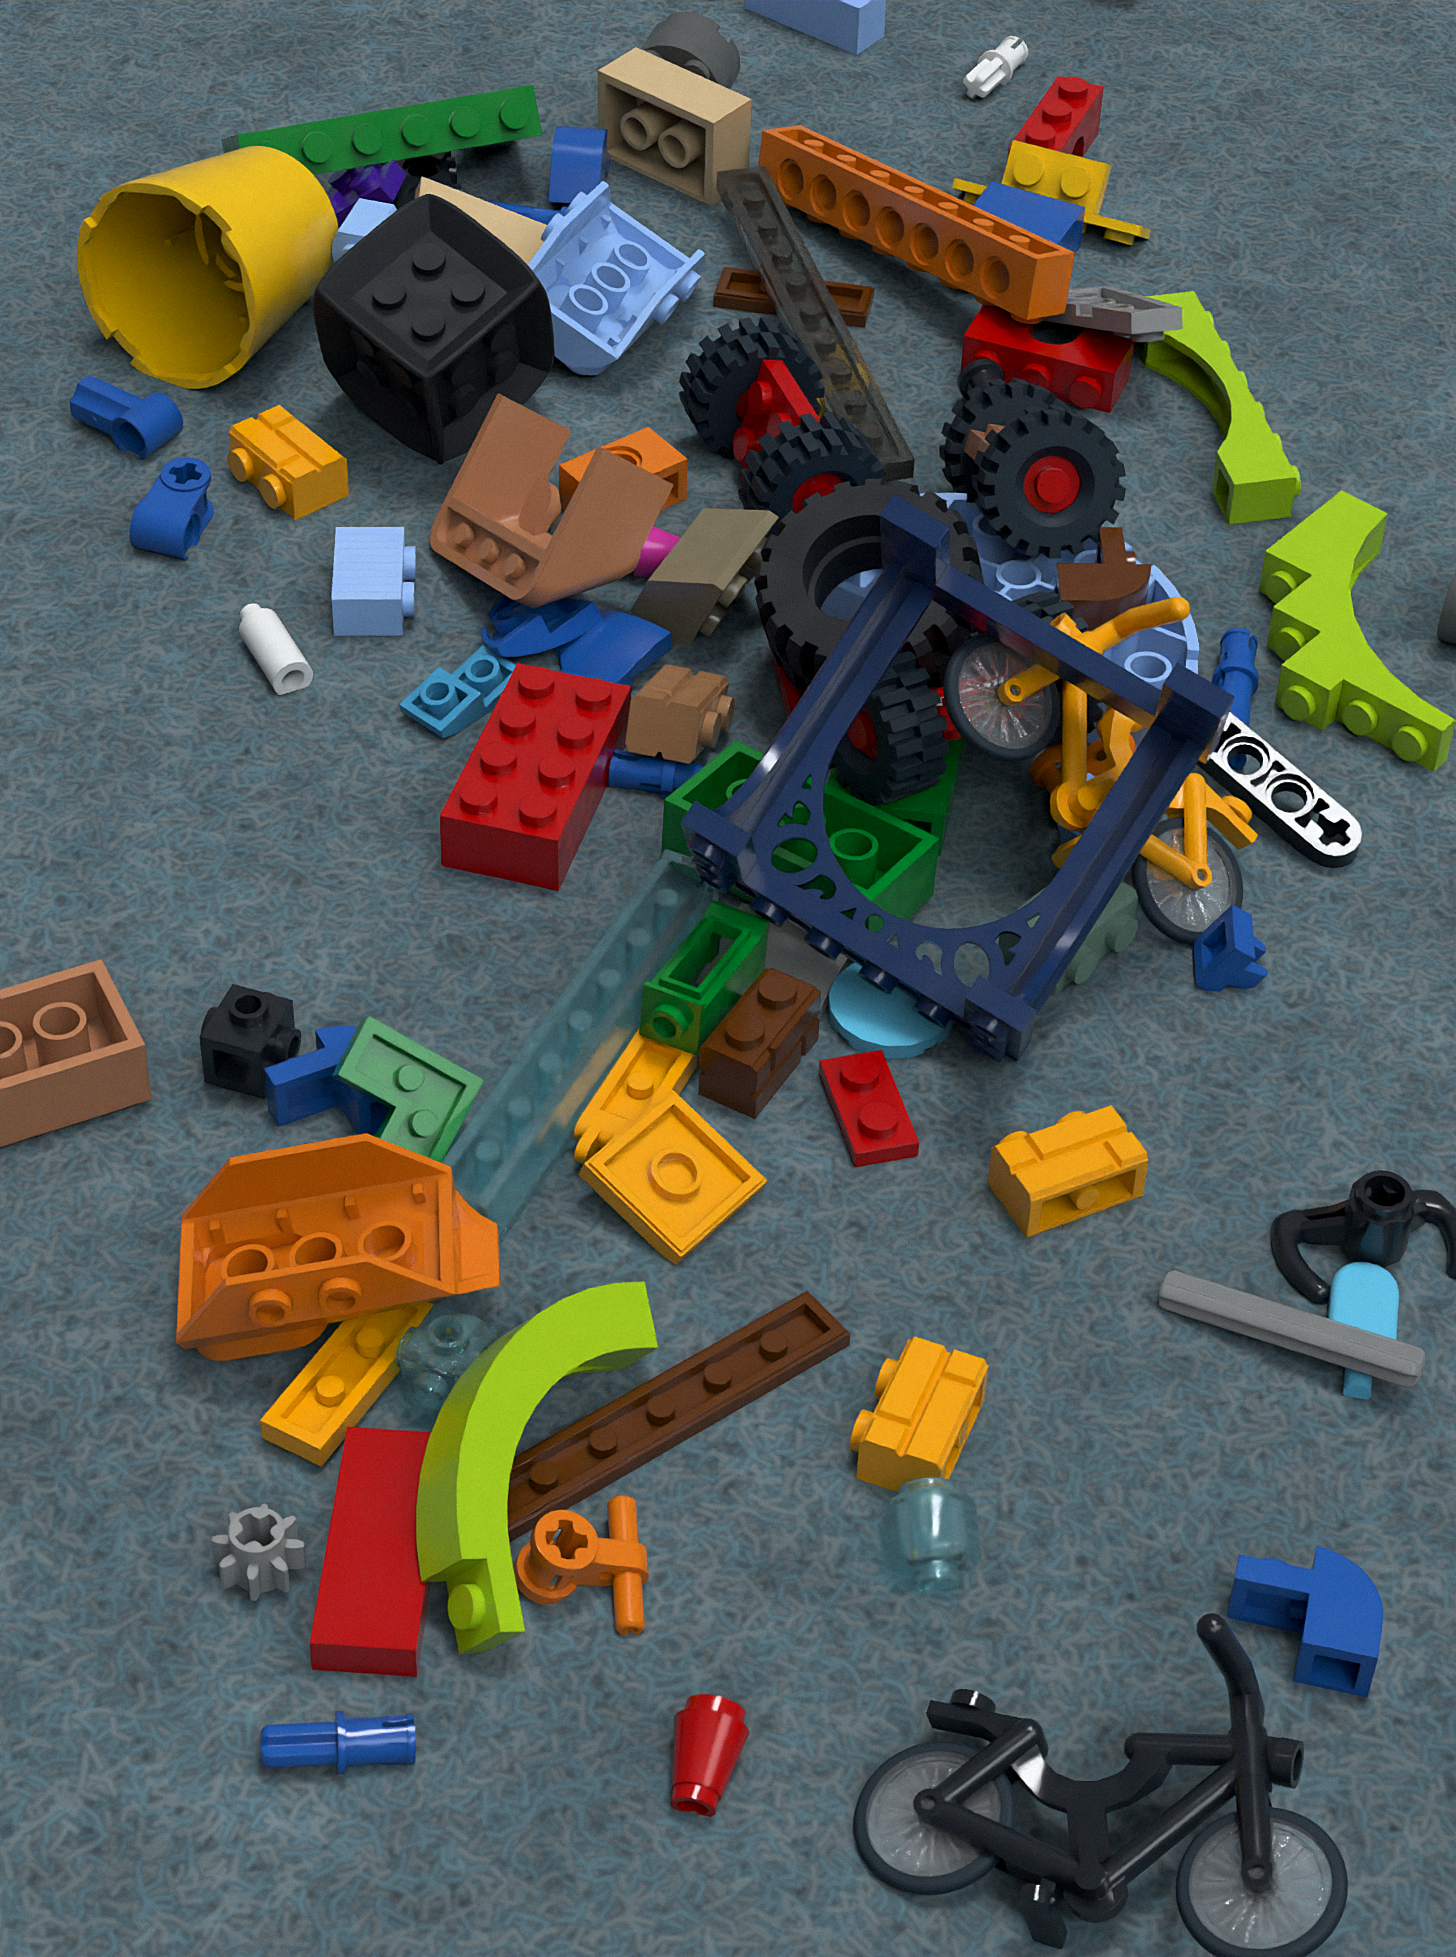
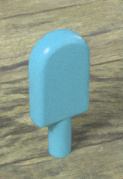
(1366, 1299)

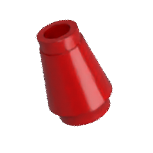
(705, 1751)

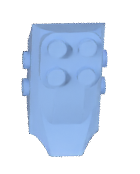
(607, 280)

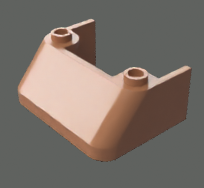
(504, 505)

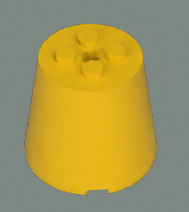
(205, 261)

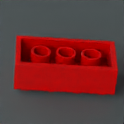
(535, 777)

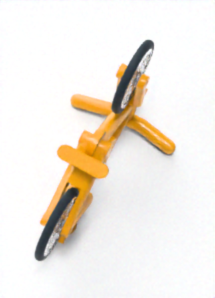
(1010, 713)

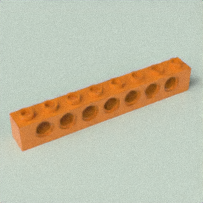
(918, 224)

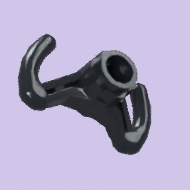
(1367, 1226)

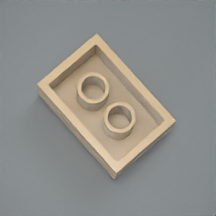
(672, 123)

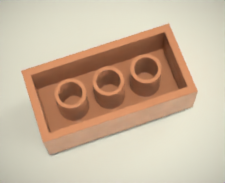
(67, 1053)

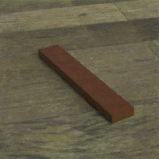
(670, 1409)

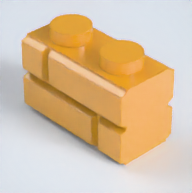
(287, 463)
(1067, 1170)
(921, 1415)

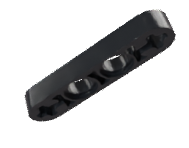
(1279, 776)

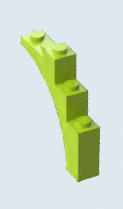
(1327, 661)

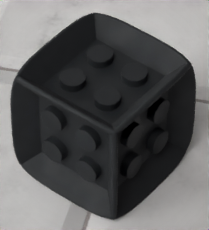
(433, 326)

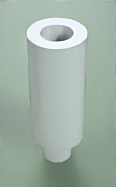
(274, 649)

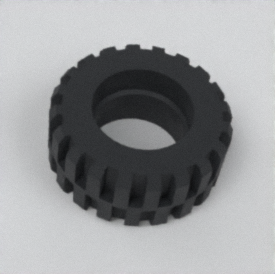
(831, 543)

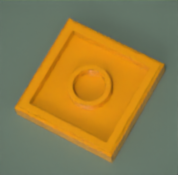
(672, 1177)

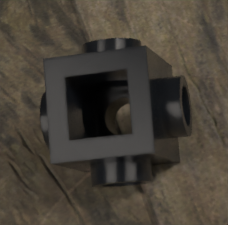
(249, 1027)

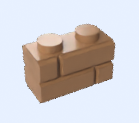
(679, 714)

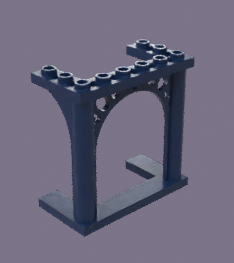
(738, 838)

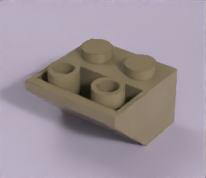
(704, 572)

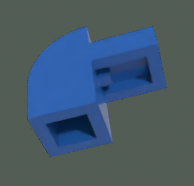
(577, 163)
(307, 1086)
(1329, 1606)

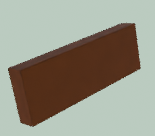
(744, 291)

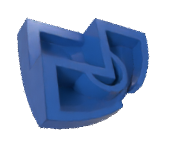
(538, 629)
(615, 648)

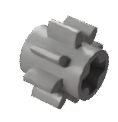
(258, 1551)

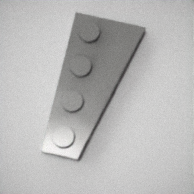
(1119, 312)

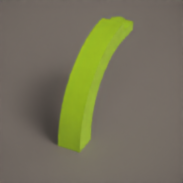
(475, 1440)

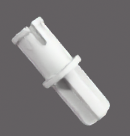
(995, 67)

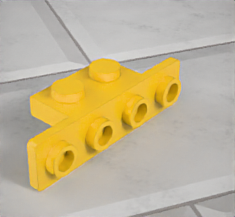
(1061, 178)

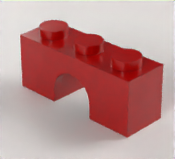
(1065, 117)
(1081, 372)

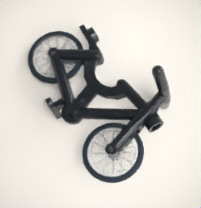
(1243, 1888)

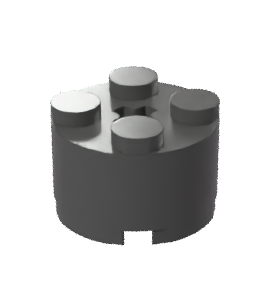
(696, 46)

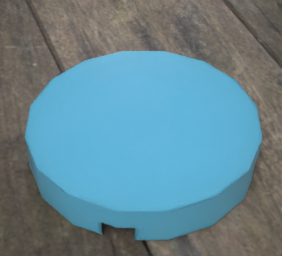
(879, 1020)

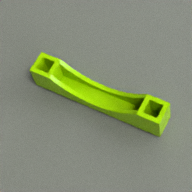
(1250, 467)

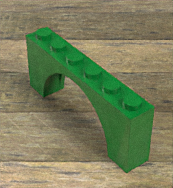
(403, 131)

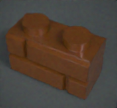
(760, 1042)

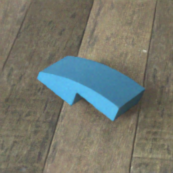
(456, 700)

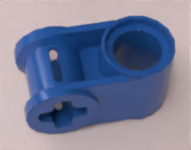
(174, 509)

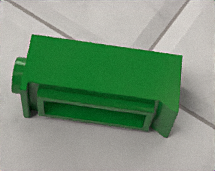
(686, 1014)

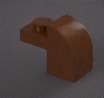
(1108, 585)

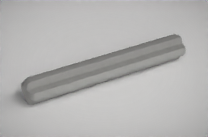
(1292, 1329)

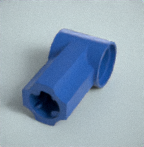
(132, 421)

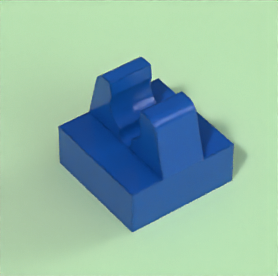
(1228, 953)

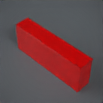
(370, 1582)

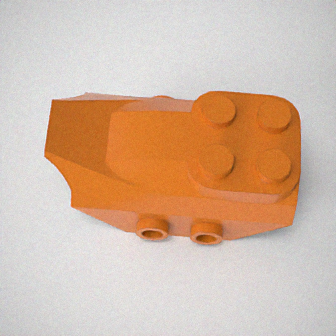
(321, 1240)

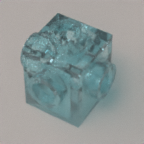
(439, 1354)

